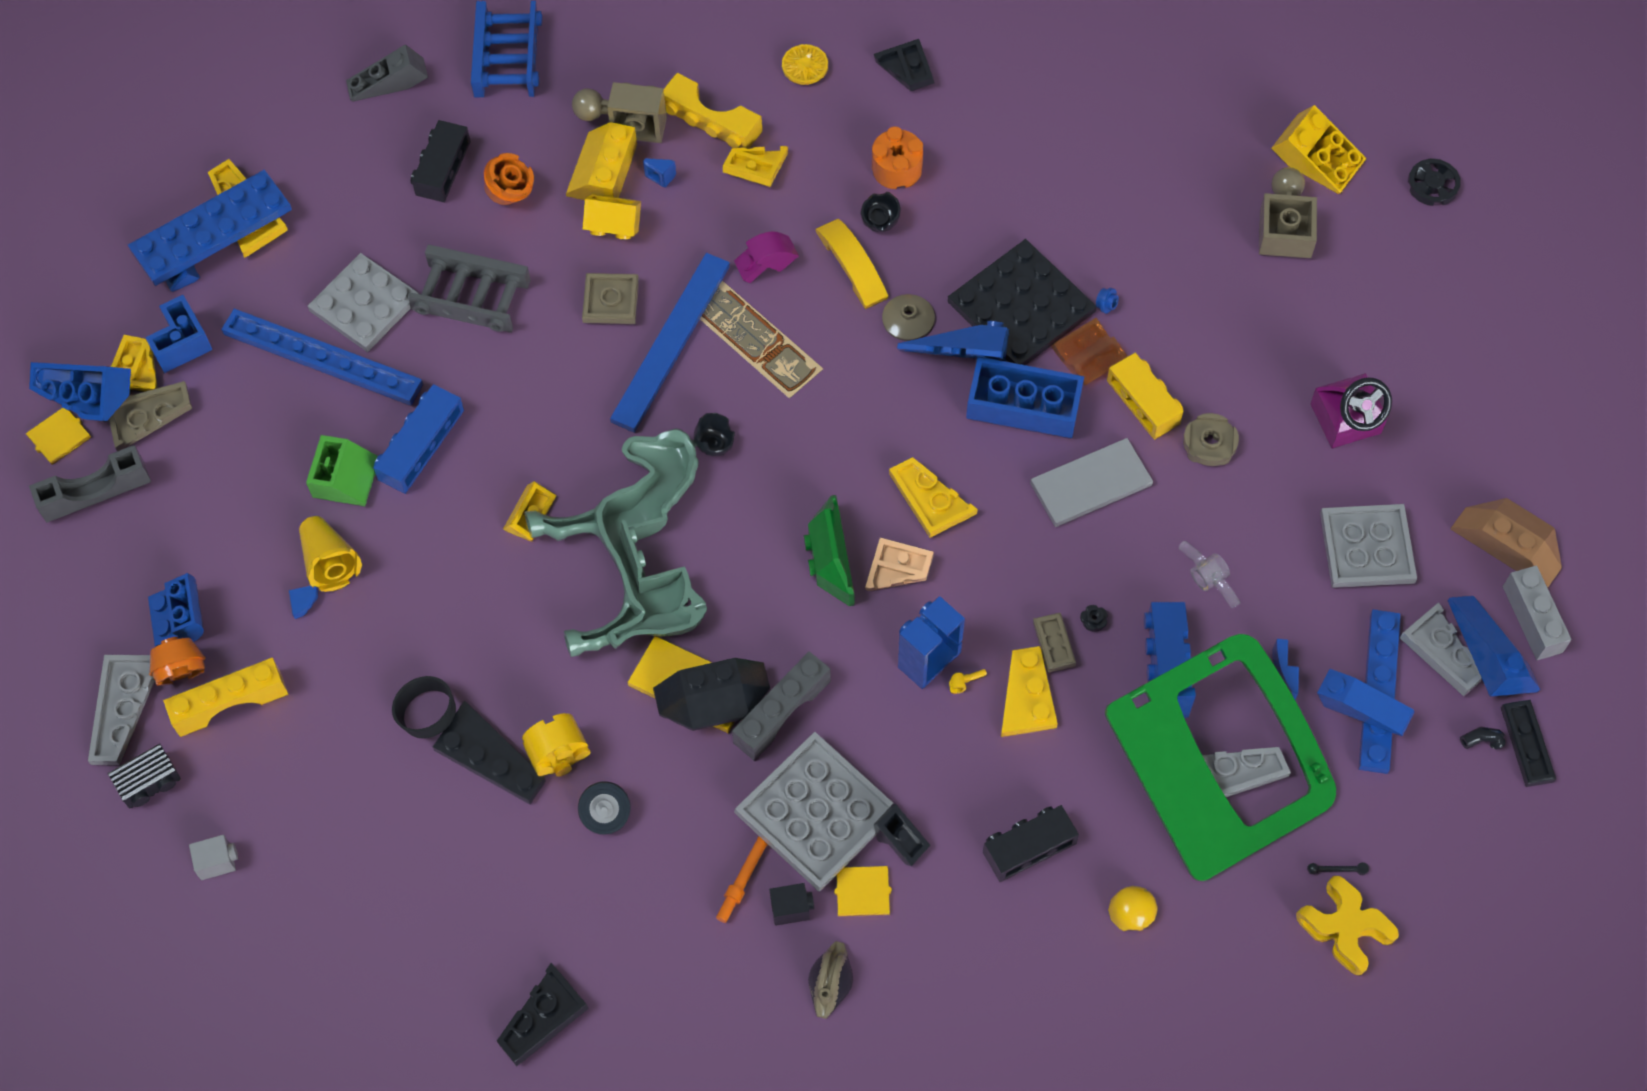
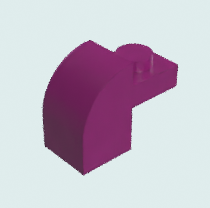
(765, 251)

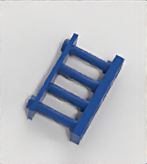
(484, 39)

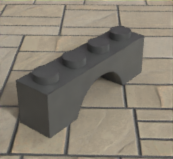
(61, 496)
(762, 724)

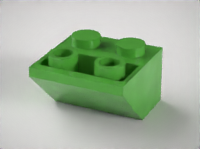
(341, 471)

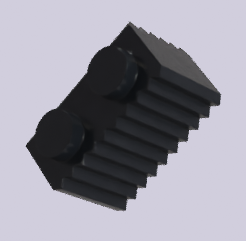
(144, 777)

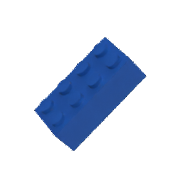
(1024, 397)

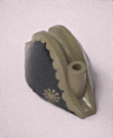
(830, 979)

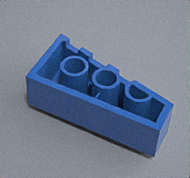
(1166, 644)

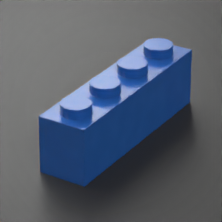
(418, 438)

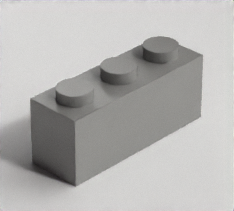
(1536, 613)

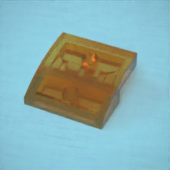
(1089, 351)

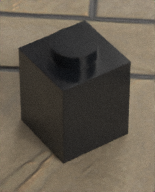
(791, 904)

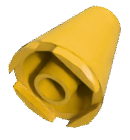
(327, 555)

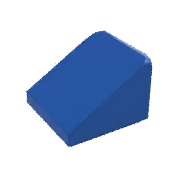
(660, 170)
(183, 279)

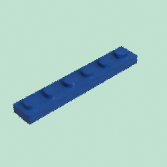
(1381, 675)

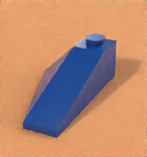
(84, 389)
(1495, 656)

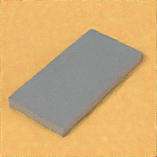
(1091, 482)

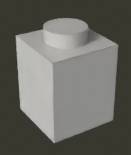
(213, 857)

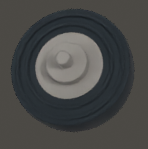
(604, 807)

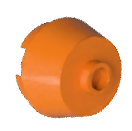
(507, 179)
(175, 661)

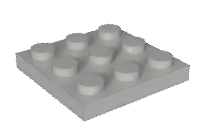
(363, 302)
(1368, 545)

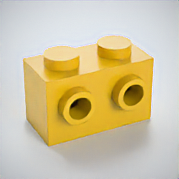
(611, 216)

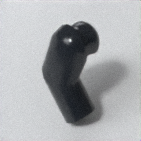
(1485, 734)

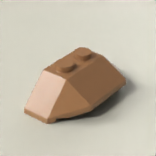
(1511, 536)

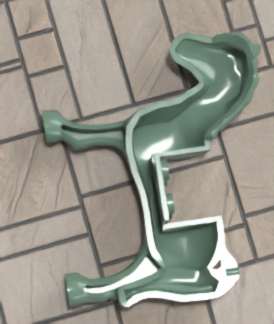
(652, 602)

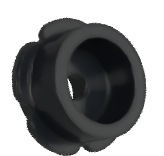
(1091, 624)

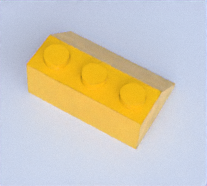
(603, 162)

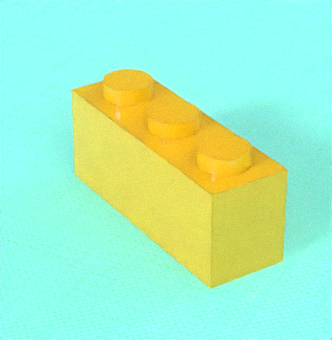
(1145, 395)

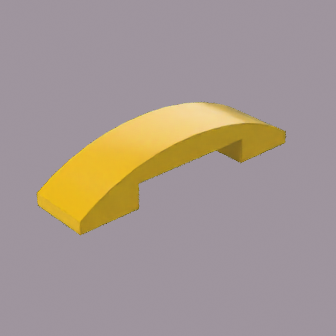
(854, 261)

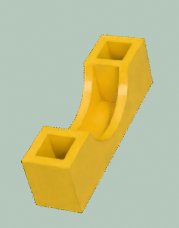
(736, 127)
(197, 706)

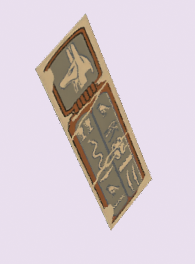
(759, 341)

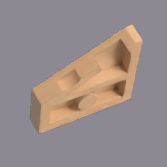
(898, 565)

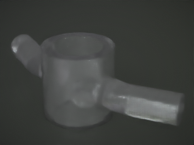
(1210, 572)

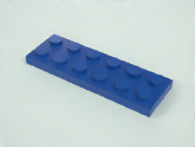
(209, 227)

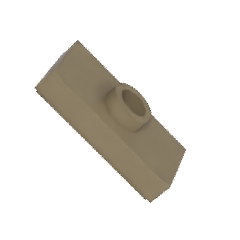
(1054, 642)

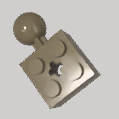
(627, 105)
(1287, 218)

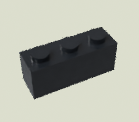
(440, 161)
(1030, 842)

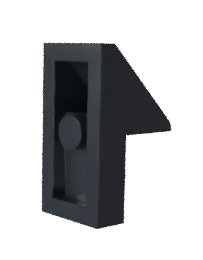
(901, 835)

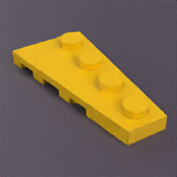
(223, 178)

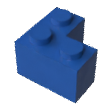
(181, 339)

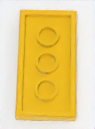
(661, 662)

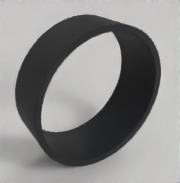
(413, 689)

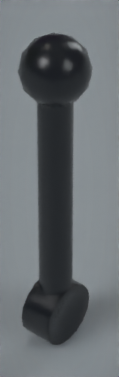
(1361, 868)

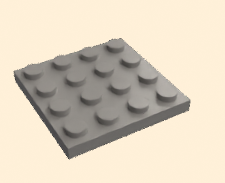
(815, 811)

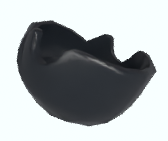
(880, 212)
(713, 434)

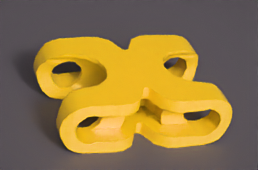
(1347, 925)

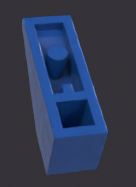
(1363, 702)

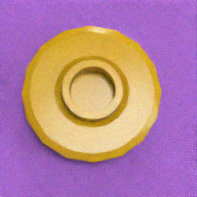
(805, 64)

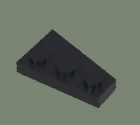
(543, 1016)

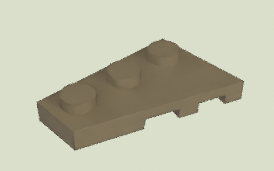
(148, 412)

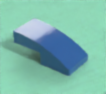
(1289, 674)

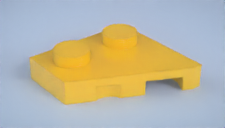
(755, 164)
(137, 355)

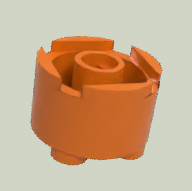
(897, 158)

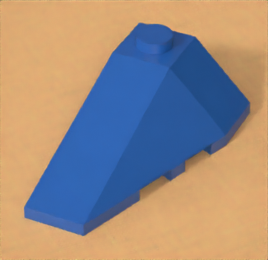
(971, 342)

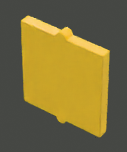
(58, 435)
(863, 891)

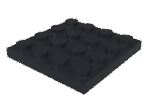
(1028, 299)

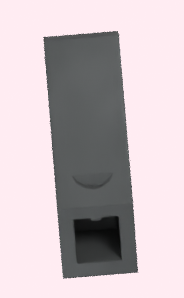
(388, 75)

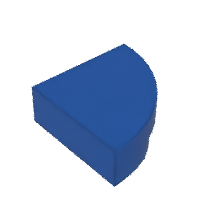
(302, 600)

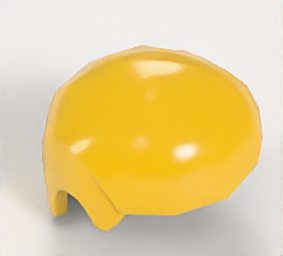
(1133, 908)

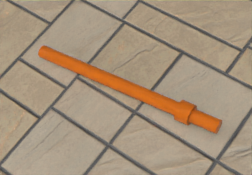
(735, 892)

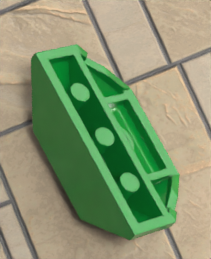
(829, 553)

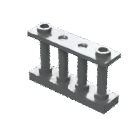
(472, 265)

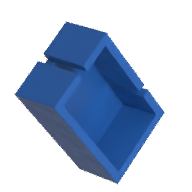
(930, 641)

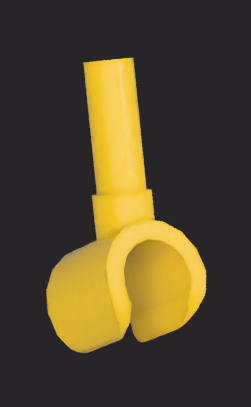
(958, 680)

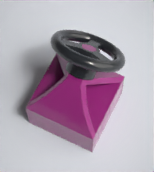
(1351, 409)

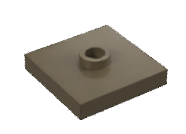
(610, 298)

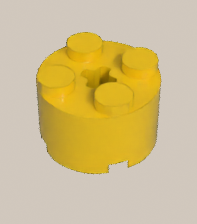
(555, 745)

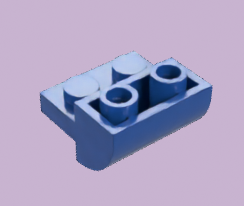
(176, 610)

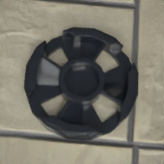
(1433, 181)

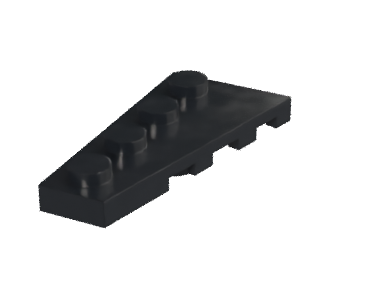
(487, 754)

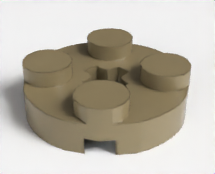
(1210, 454)

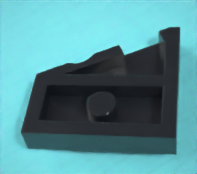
(906, 64)

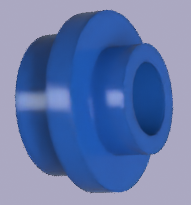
(1107, 300)

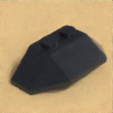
(712, 693)

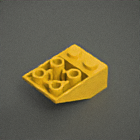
(1319, 150)

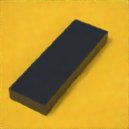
(1528, 743)

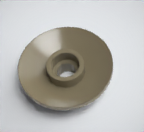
(910, 326)

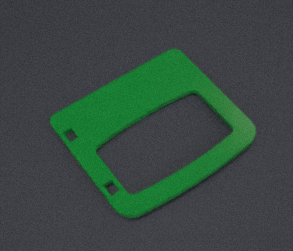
(1181, 784)

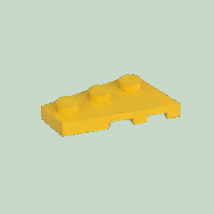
(929, 499)
(1028, 695)

